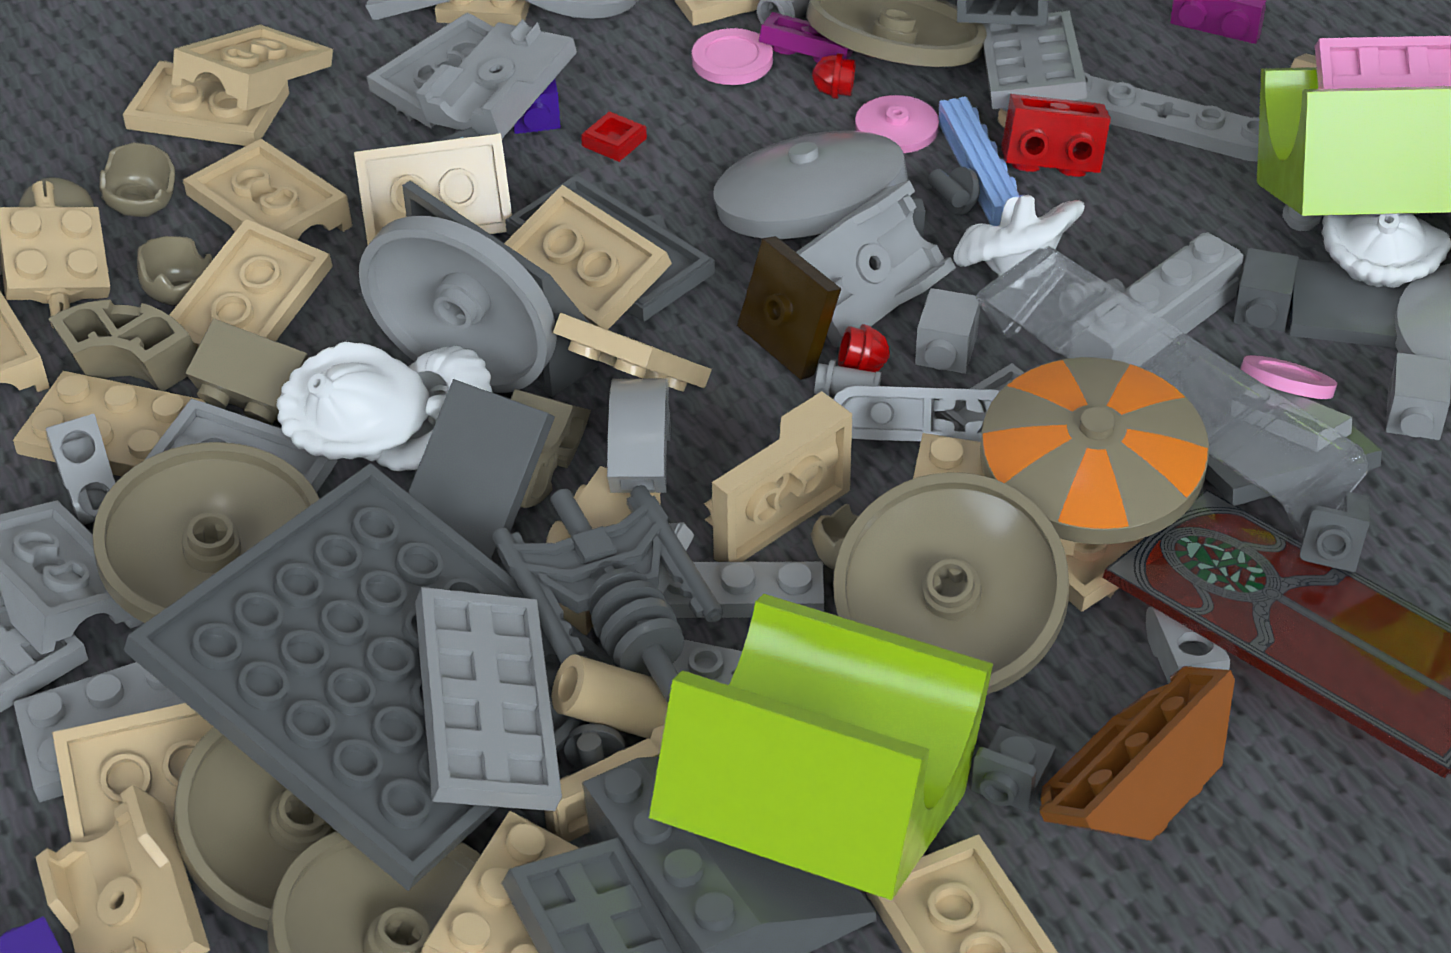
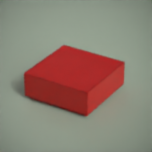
(614, 136)

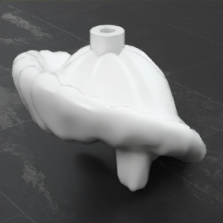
(1017, 235)
(1385, 247)
(437, 372)
(352, 403)

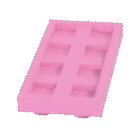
(1383, 62)

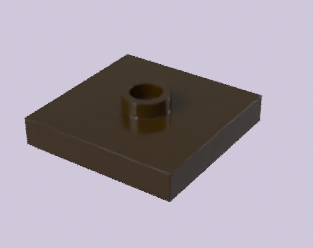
(788, 307)

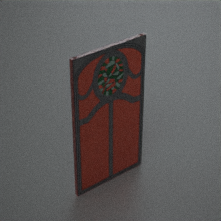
(1301, 623)

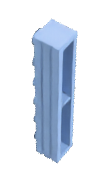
(975, 151)

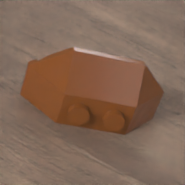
(1146, 759)

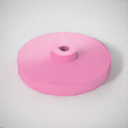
(731, 56)
(900, 118)
(1289, 377)

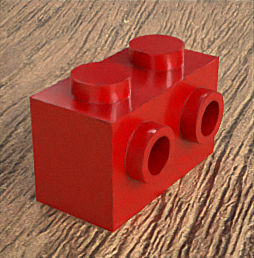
(1055, 134)

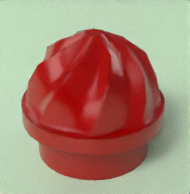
(834, 75)
(863, 349)

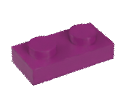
(1226, 18)
(795, 35)

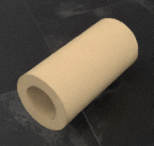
(608, 696)

